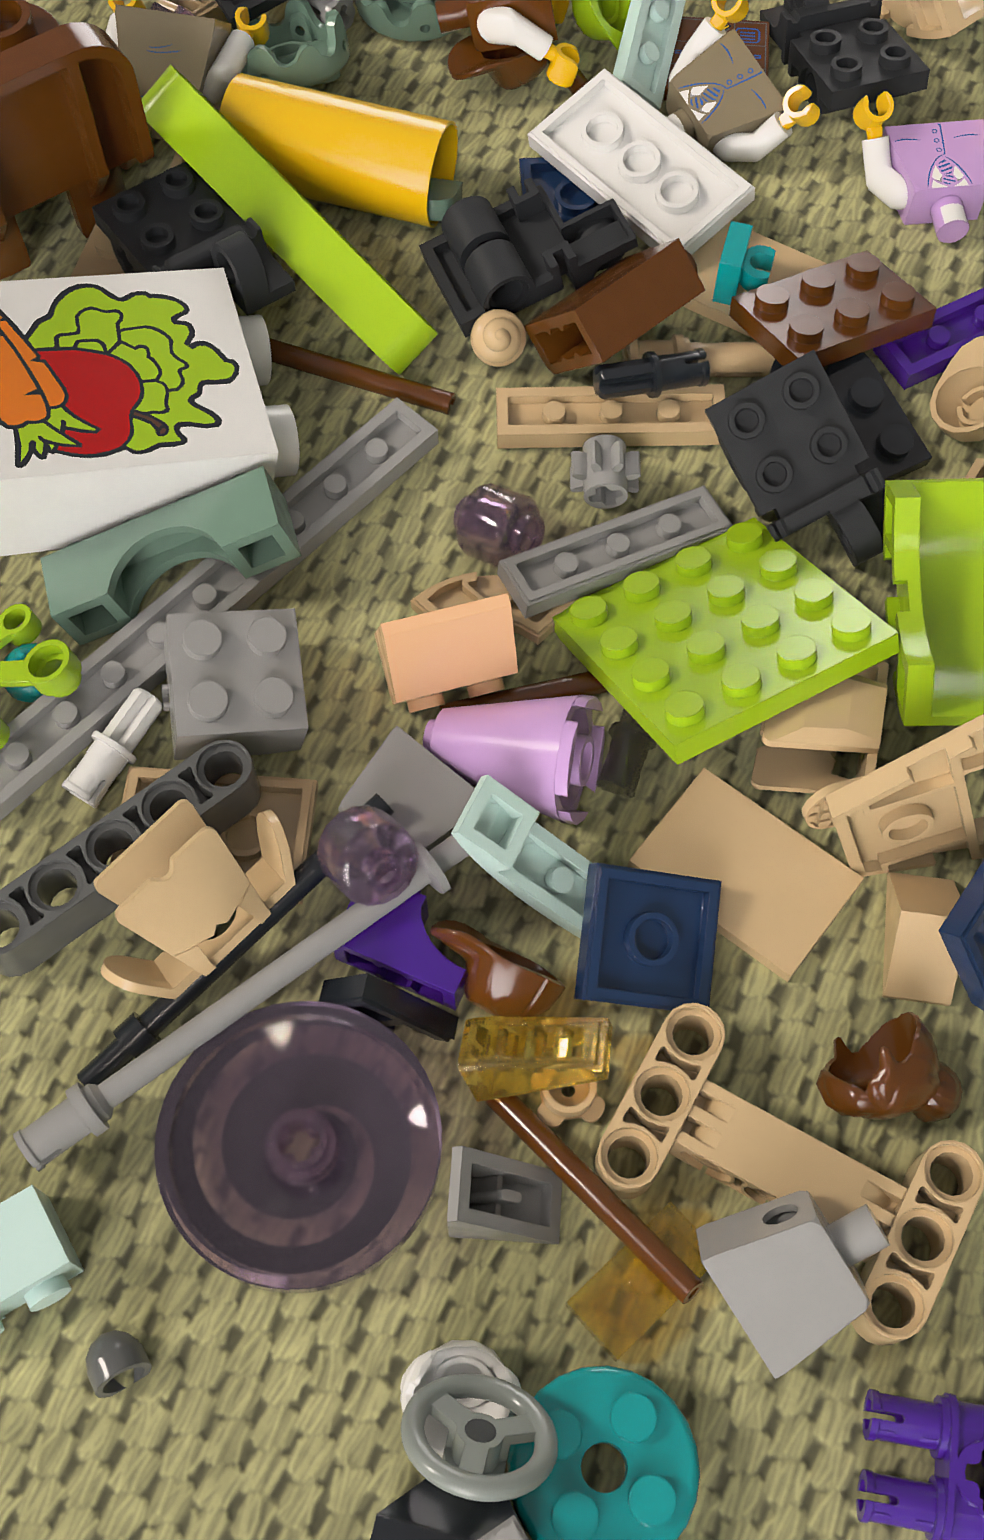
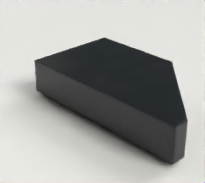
(389, 1005)

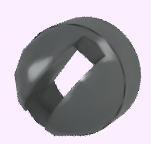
(112, 1355)

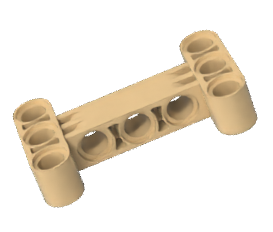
(774, 1159)

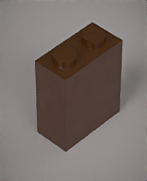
(615, 307)

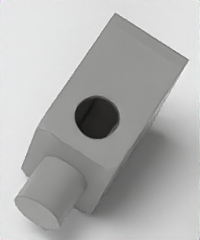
(415, 785)
(790, 1273)

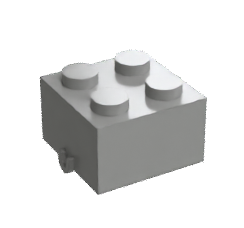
(234, 680)

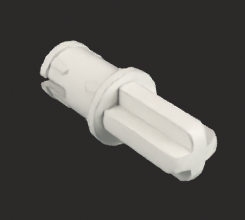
(113, 747)

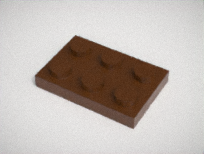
(832, 310)

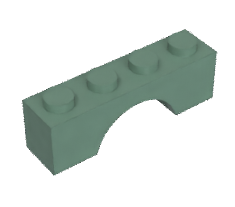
(102, 579)

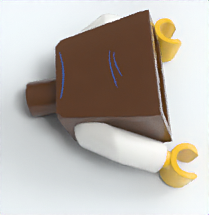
(515, 24)

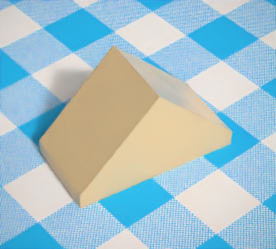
(914, 952)

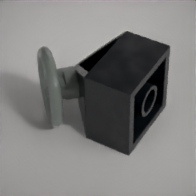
(467, 1487)

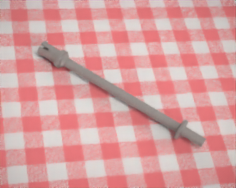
(93, 1105)

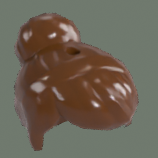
(891, 1075)

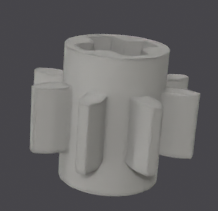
(605, 471)

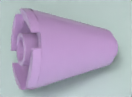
(529, 746)

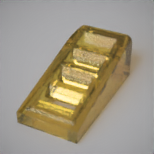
(509, 1059)

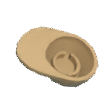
(959, 394)

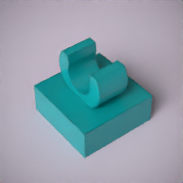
(740, 264)

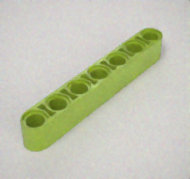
(287, 221)

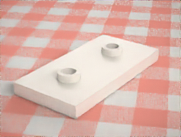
(653, 170)

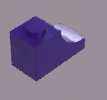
(403, 954)

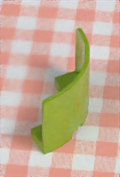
(938, 568)

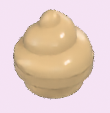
(498, 337)

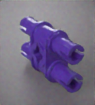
(954, 1434)

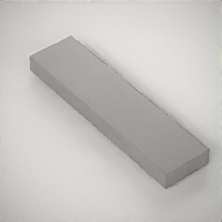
(610, 551)

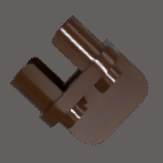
(64, 120)

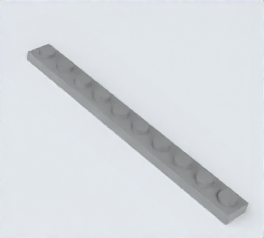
(319, 504)

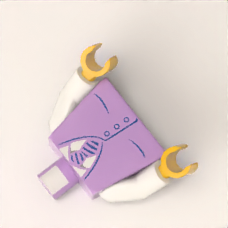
(925, 168)

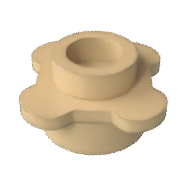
(559, 1108)

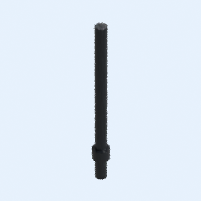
(142, 1031)

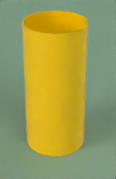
(345, 146)

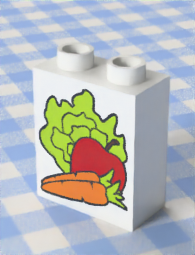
(127, 401)

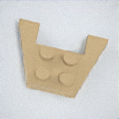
(913, 806)

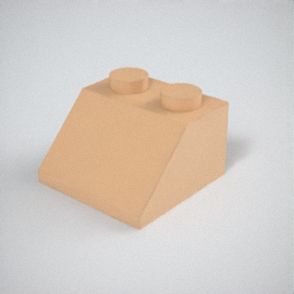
(448, 651)

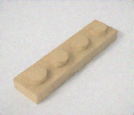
(574, 414)

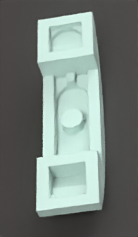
(522, 855)

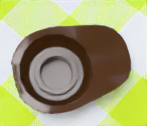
(506, 66)
(497, 977)

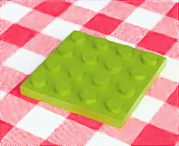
(722, 638)

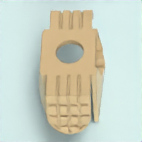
(808, 735)
(179, 887)

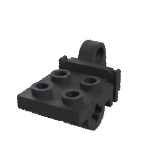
(844, 51)
(185, 225)
(520, 251)
(800, 456)

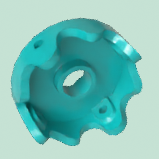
(651, 1436)

